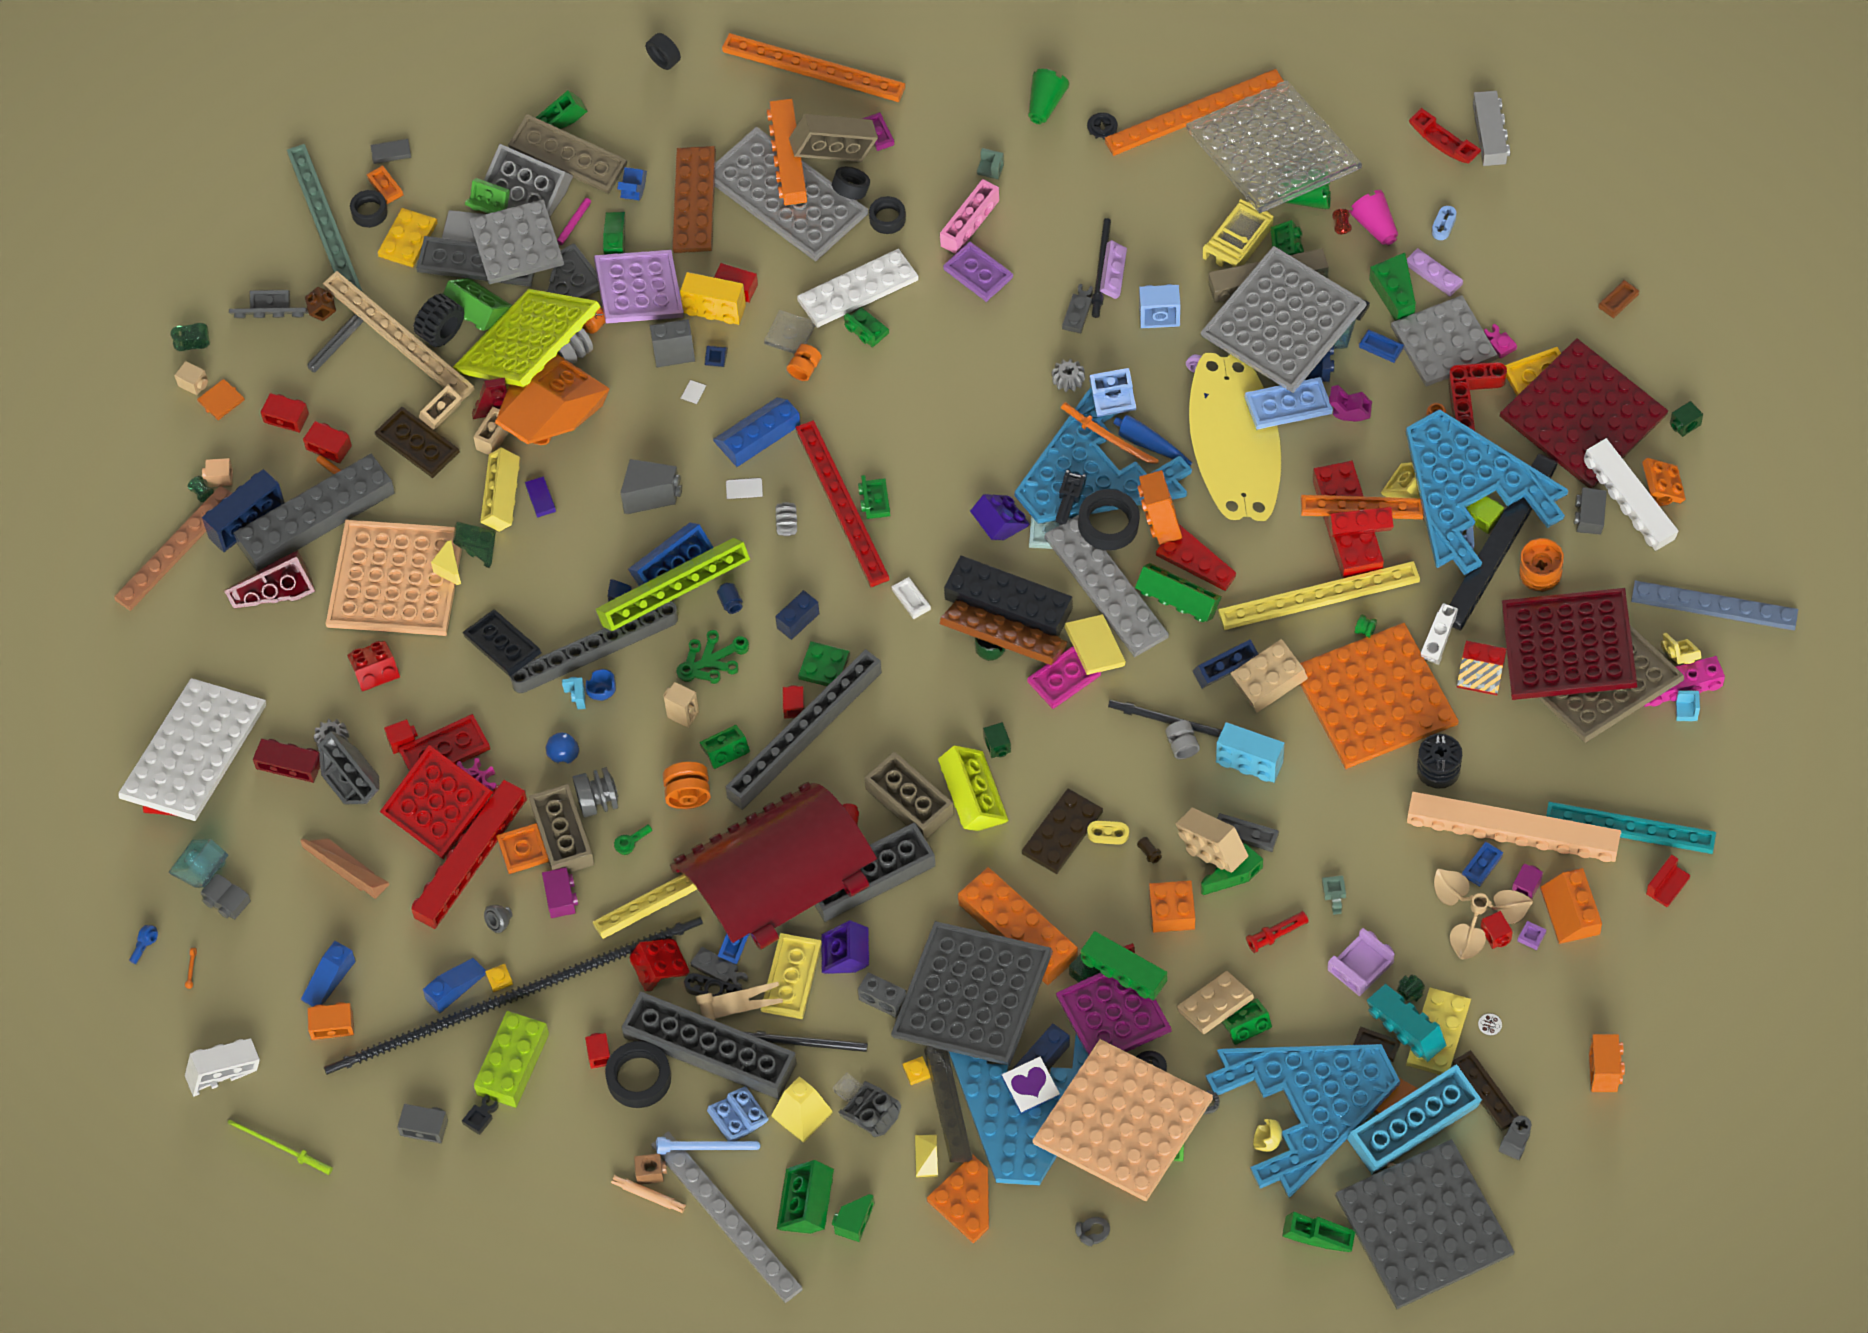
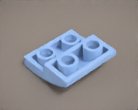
(737, 1114)

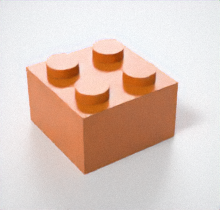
(1172, 906)
(1606, 1063)

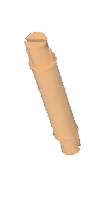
(648, 1193)

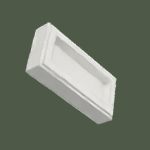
(911, 598)

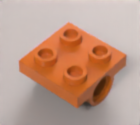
(1663, 482)

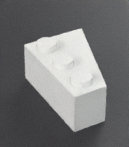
(220, 1063)

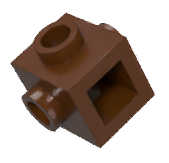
(320, 303)

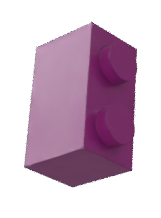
(558, 892)

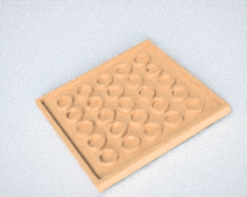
(389, 580)
(1123, 1120)

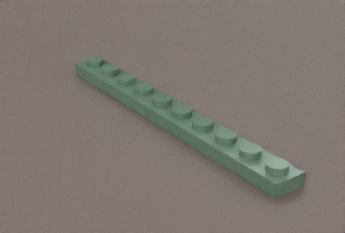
(321, 213)

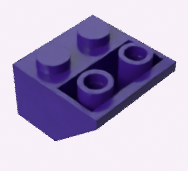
(999, 516)

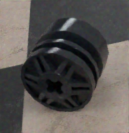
(1439, 761)

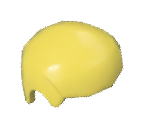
(1268, 1136)

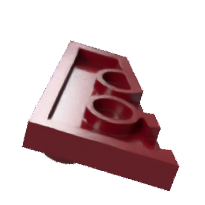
(491, 396)

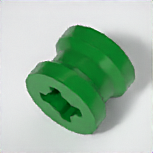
(1365, 626)

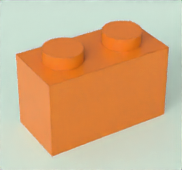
(330, 1021)

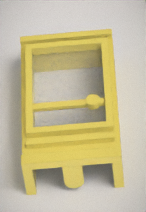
(1239, 235)

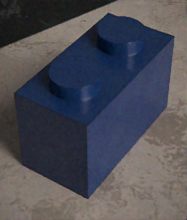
(797, 615)

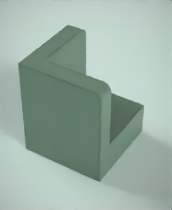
(991, 163)

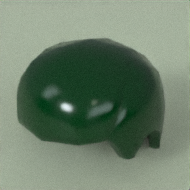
(988, 650)

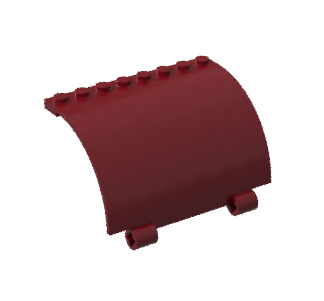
(778, 863)

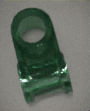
(192, 337)

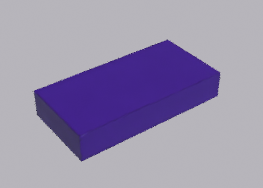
(540, 496)

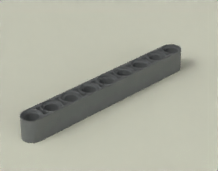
(587, 654)

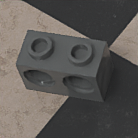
(881, 994)

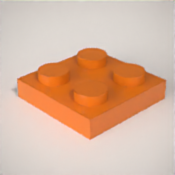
(522, 848)

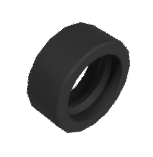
(663, 51)
(848, 190)
(365, 197)
(887, 203)

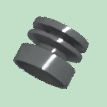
(595, 792)

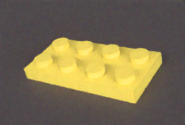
(794, 971)
(1450, 1013)

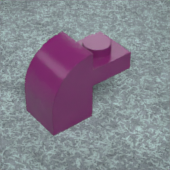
(1349, 407)

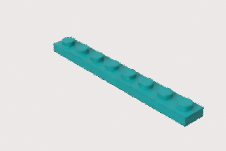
(1638, 828)

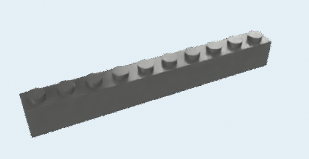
(803, 729)

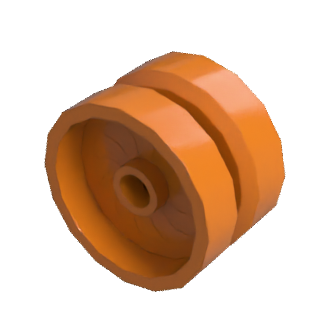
(686, 785)

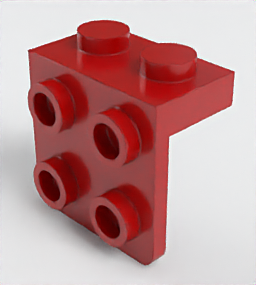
(373, 665)
(657, 961)

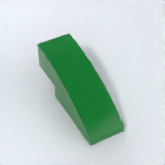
(1318, 1232)

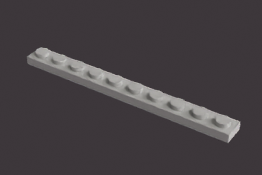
(731, 1222)

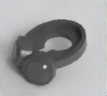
(1081, 1228)

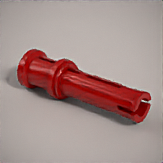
(1267, 935)

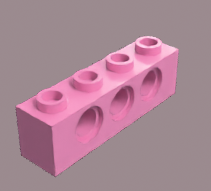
(969, 216)

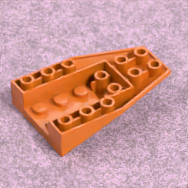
(551, 403)

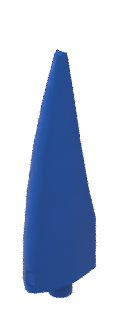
(1143, 436)

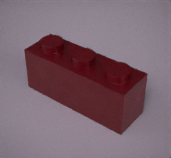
(287, 760)

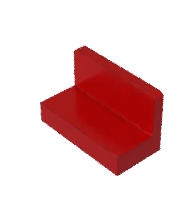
(1667, 882)

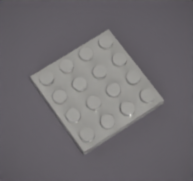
(516, 242)
(1443, 338)

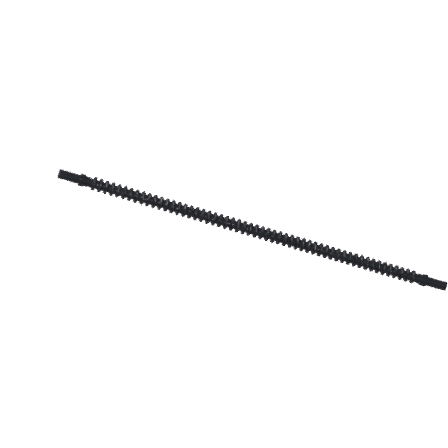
(348, 1061)

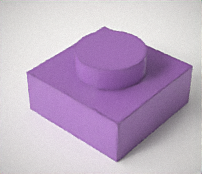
(1531, 935)

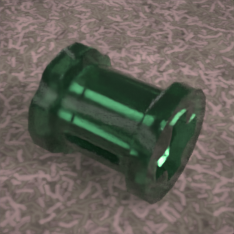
(200, 488)

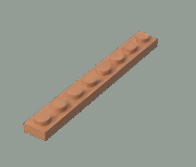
(168, 554)

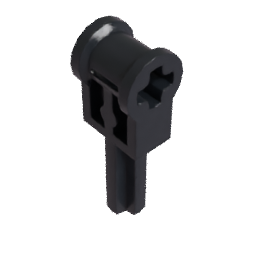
(1070, 492)

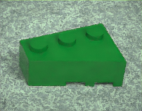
(1394, 286)

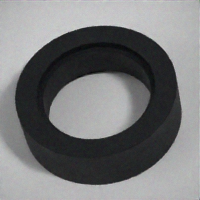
(1114, 498)
(633, 1050)

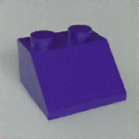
(845, 948)

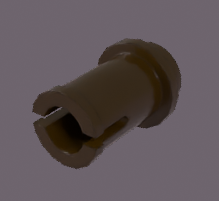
(1153, 854)

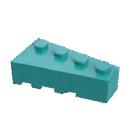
(1409, 1025)

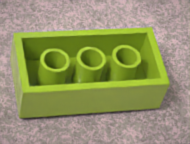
(511, 1059)

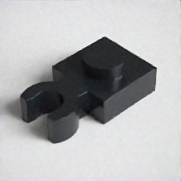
(479, 1117)

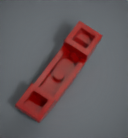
(1442, 139)

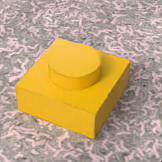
(499, 978)
(916, 1070)

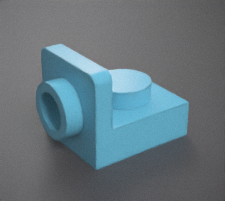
(577, 689)

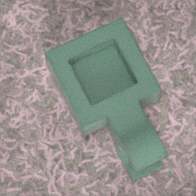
(1334, 890)

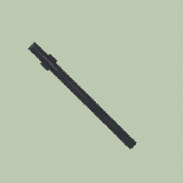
(1097, 297)
(1130, 708)
(812, 1042)

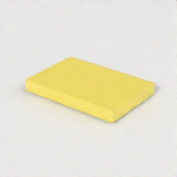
(1095, 644)

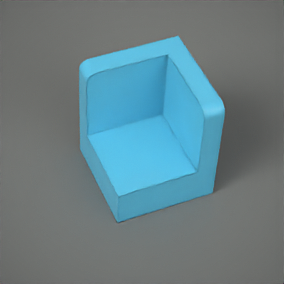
(1687, 706)

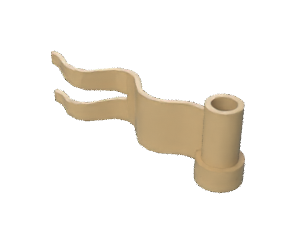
(734, 1002)

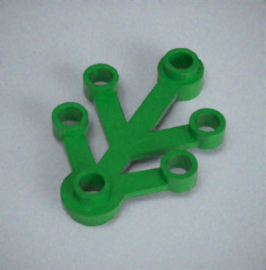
(711, 660)

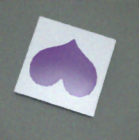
(1030, 1085)

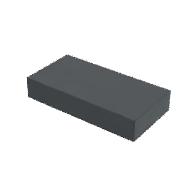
(390, 151)

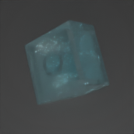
(199, 862)

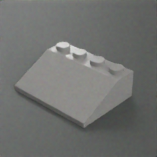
(527, 179)

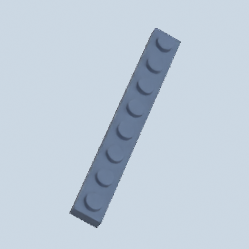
(1715, 605)

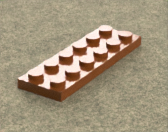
(694, 199)
(1003, 632)

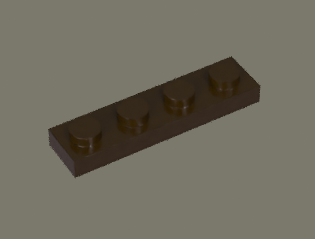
(1492, 1098)

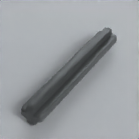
(334, 343)

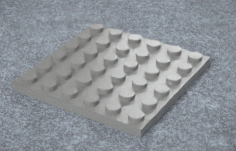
(1283, 319)

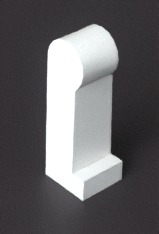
(1439, 634)

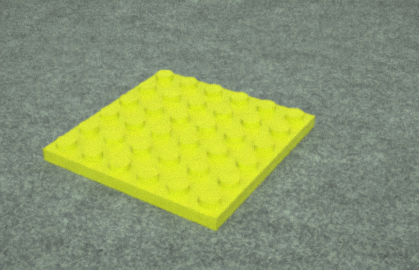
(526, 337)

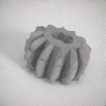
(1068, 375)
(786, 519)
(322, 731)

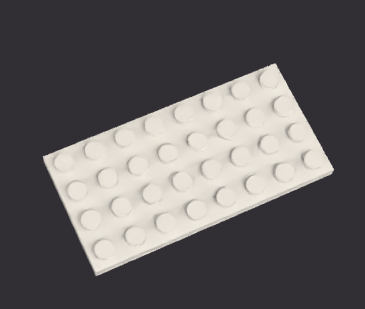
(192, 749)

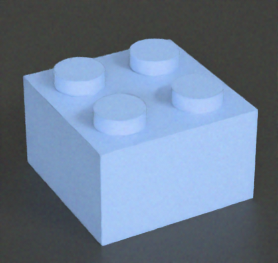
(1159, 306)

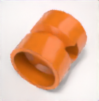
(804, 362)

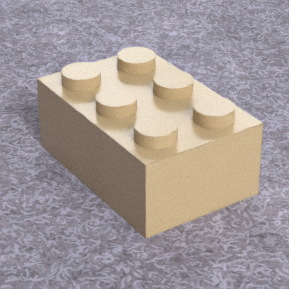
(1269, 675)
(1211, 840)

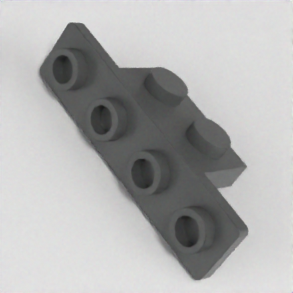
(269, 302)

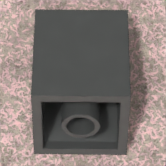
(672, 343)
(649, 486)

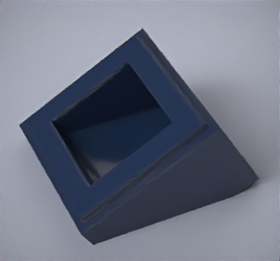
(716, 356)
(617, 589)

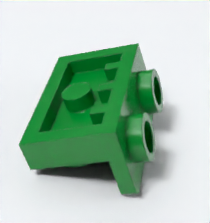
(1287, 237)
(865, 327)
(725, 746)
(1248, 1022)

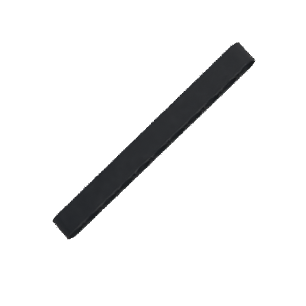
(1496, 549)

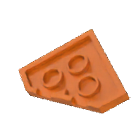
(965, 1199)

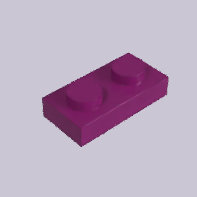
(884, 136)

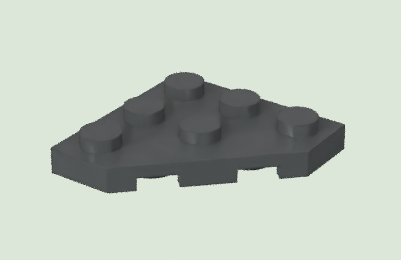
(575, 277)

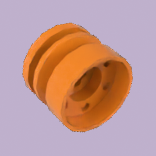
(1542, 555)

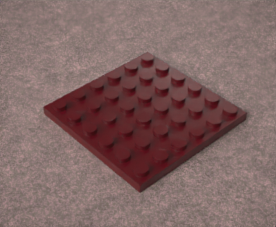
(1579, 405)
(1569, 644)

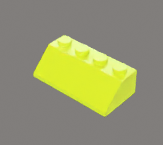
(972, 788)

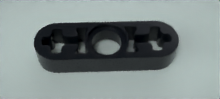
(701, 979)

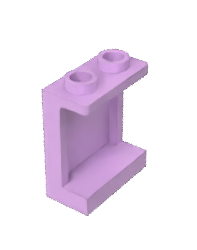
(1362, 962)

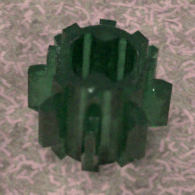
(1411, 988)

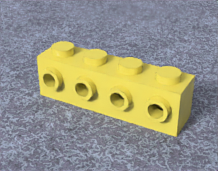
(500, 489)

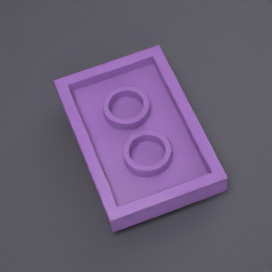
(978, 271)

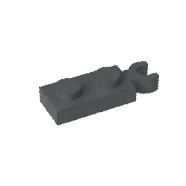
(1078, 310)
(716, 967)

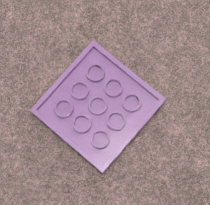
(638, 286)

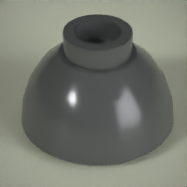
(497, 917)

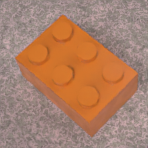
(1159, 507)

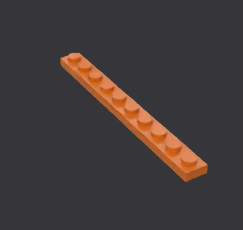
(813, 67)
(1181, 116)

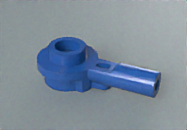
(146, 936)

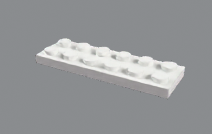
(857, 288)

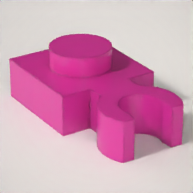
(1501, 342)

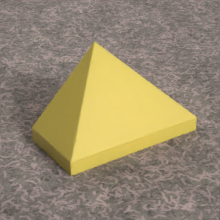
(926, 1155)

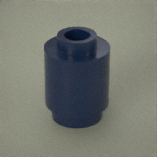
(730, 598)

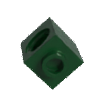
(1686, 419)
(997, 740)

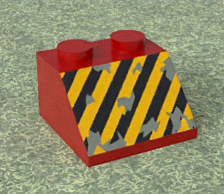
(1481, 667)

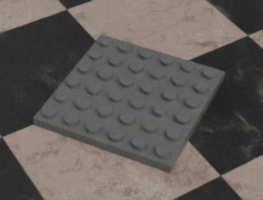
(972, 993)
(1424, 1224)

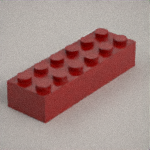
(1356, 552)

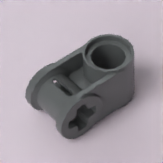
(1516, 1140)

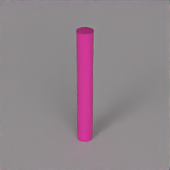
(573, 221)

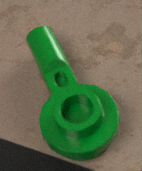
(625, 844)

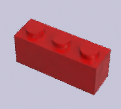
(1360, 521)

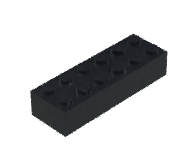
(1008, 596)

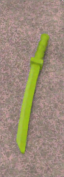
(301, 1157)

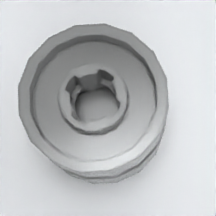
(1182, 740)

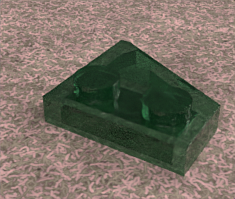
(475, 541)

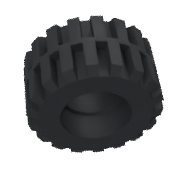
(438, 320)

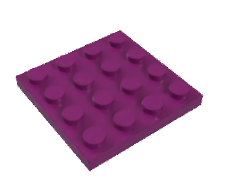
(1112, 1013)

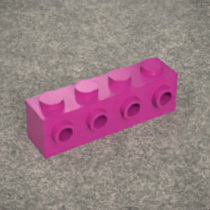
(1698, 676)

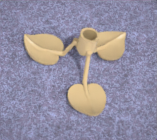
(1466, 939)

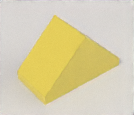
(445, 564)

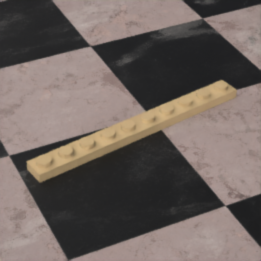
(397, 335)

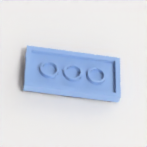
(1280, 406)

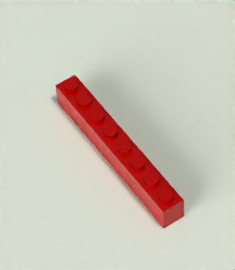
(468, 854)

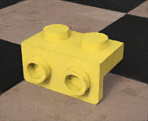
(1680, 651)

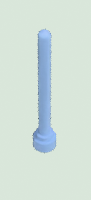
(665, 1145)

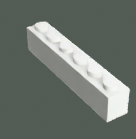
(1630, 494)

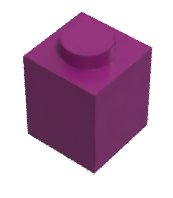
(1528, 880)

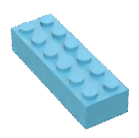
(1414, 1119)

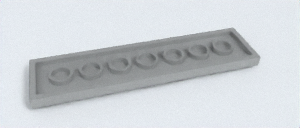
(1107, 588)

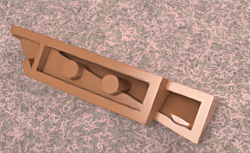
(346, 866)

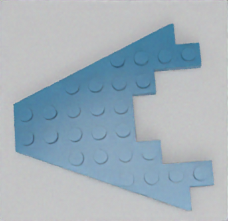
(1080, 453)
(1461, 467)
(1328, 1090)
(1000, 1126)

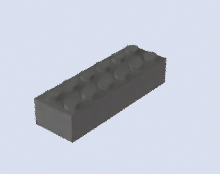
(898, 860)

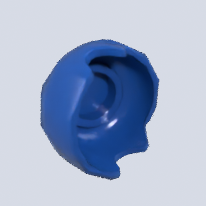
(601, 685)
(562, 748)

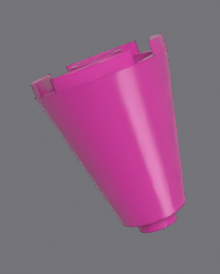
(1375, 217)

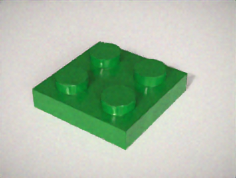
(823, 663)

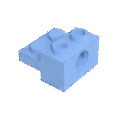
(1112, 392)

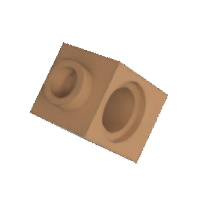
(645, 1161)

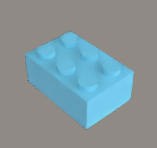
(1250, 752)

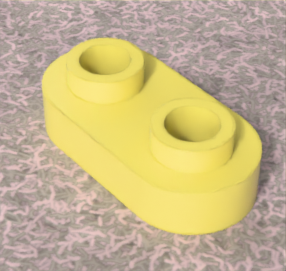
(1108, 831)

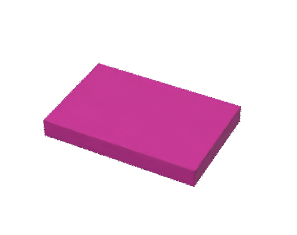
(1062, 679)

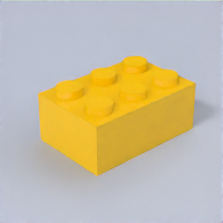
(713, 298)

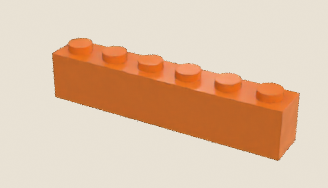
(790, 167)

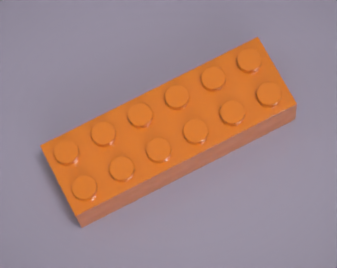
(1010, 916)

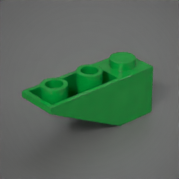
(1243, 873)

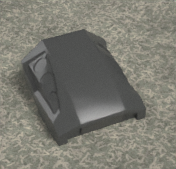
(872, 1110)

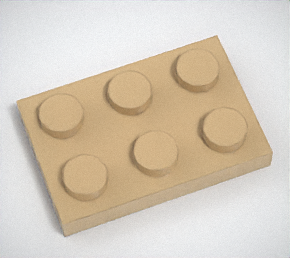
(1215, 1002)

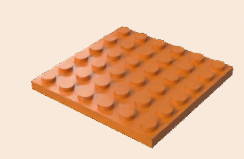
(1376, 696)

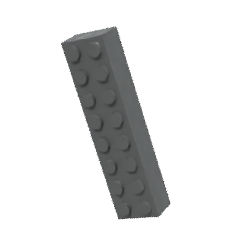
(314, 512)
(710, 1045)

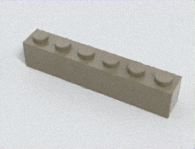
(1227, 281)

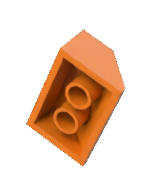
(1571, 906)

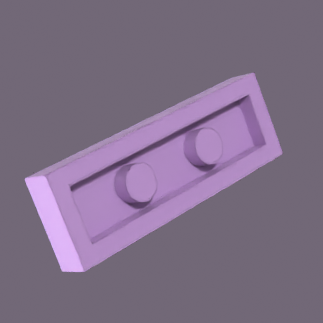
(1113, 269)
(1434, 272)

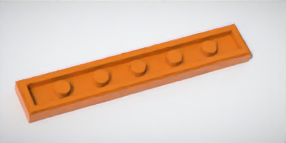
(1325, 505)

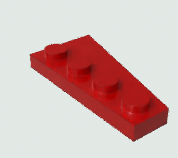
(1197, 559)

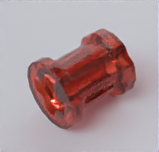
(1341, 221)

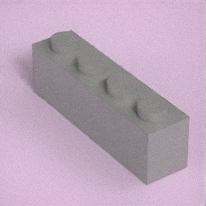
(1490, 128)

